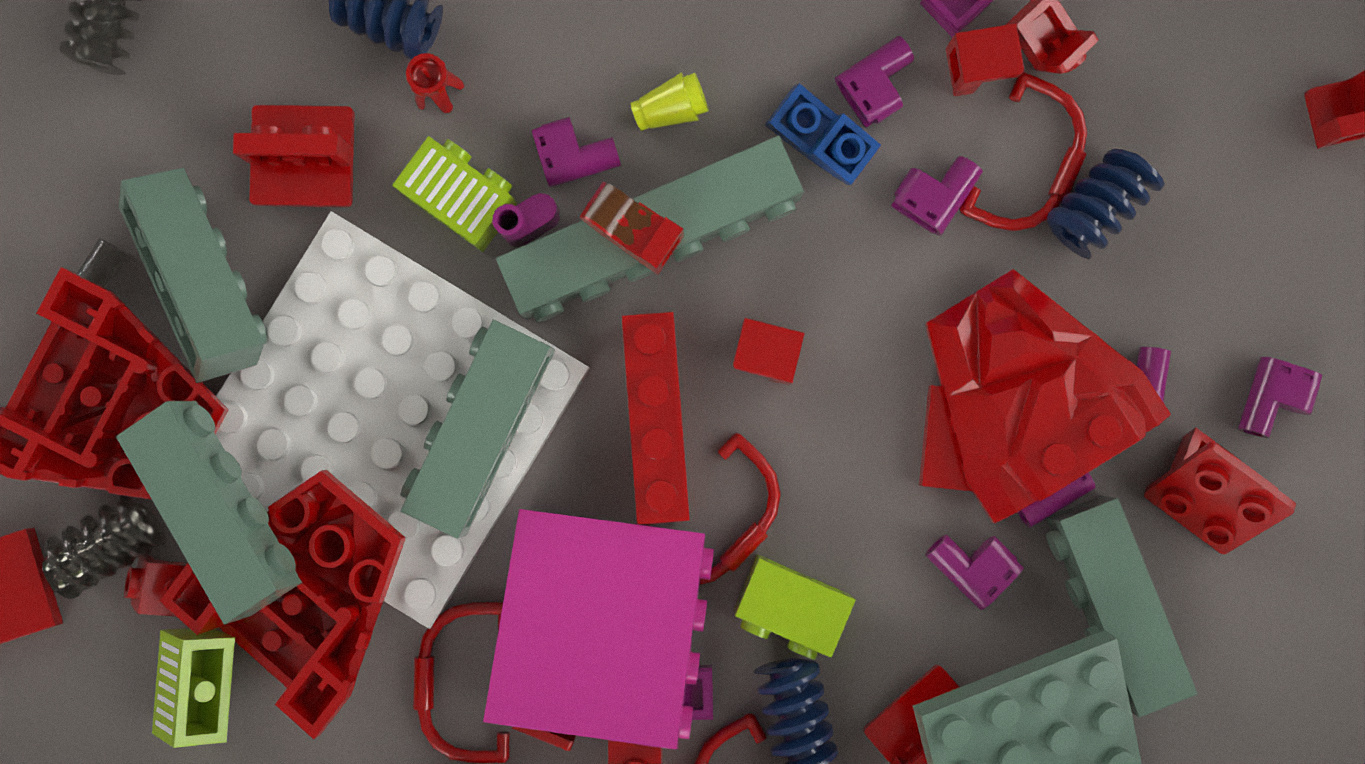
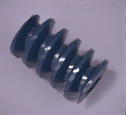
(390, 21)
(1101, 198)
(799, 711)

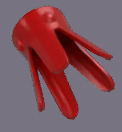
(429, 78)

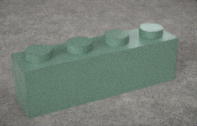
(191, 273)
(476, 430)
(209, 509)
(1119, 597)

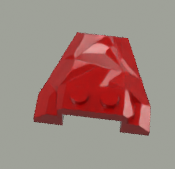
(85, 387)
(1033, 394)
(323, 626)

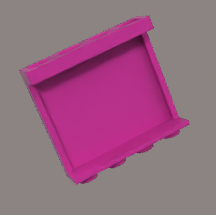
(599, 629)

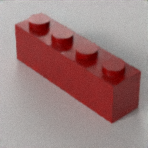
(655, 418)

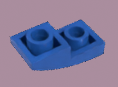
(822, 135)

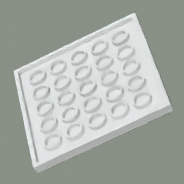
(357, 381)

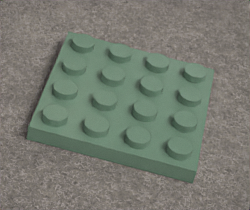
(1042, 711)

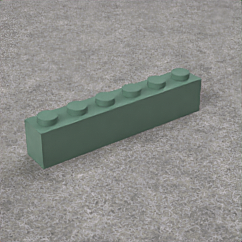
(704, 203)

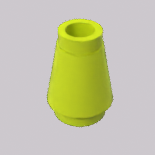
(671, 103)

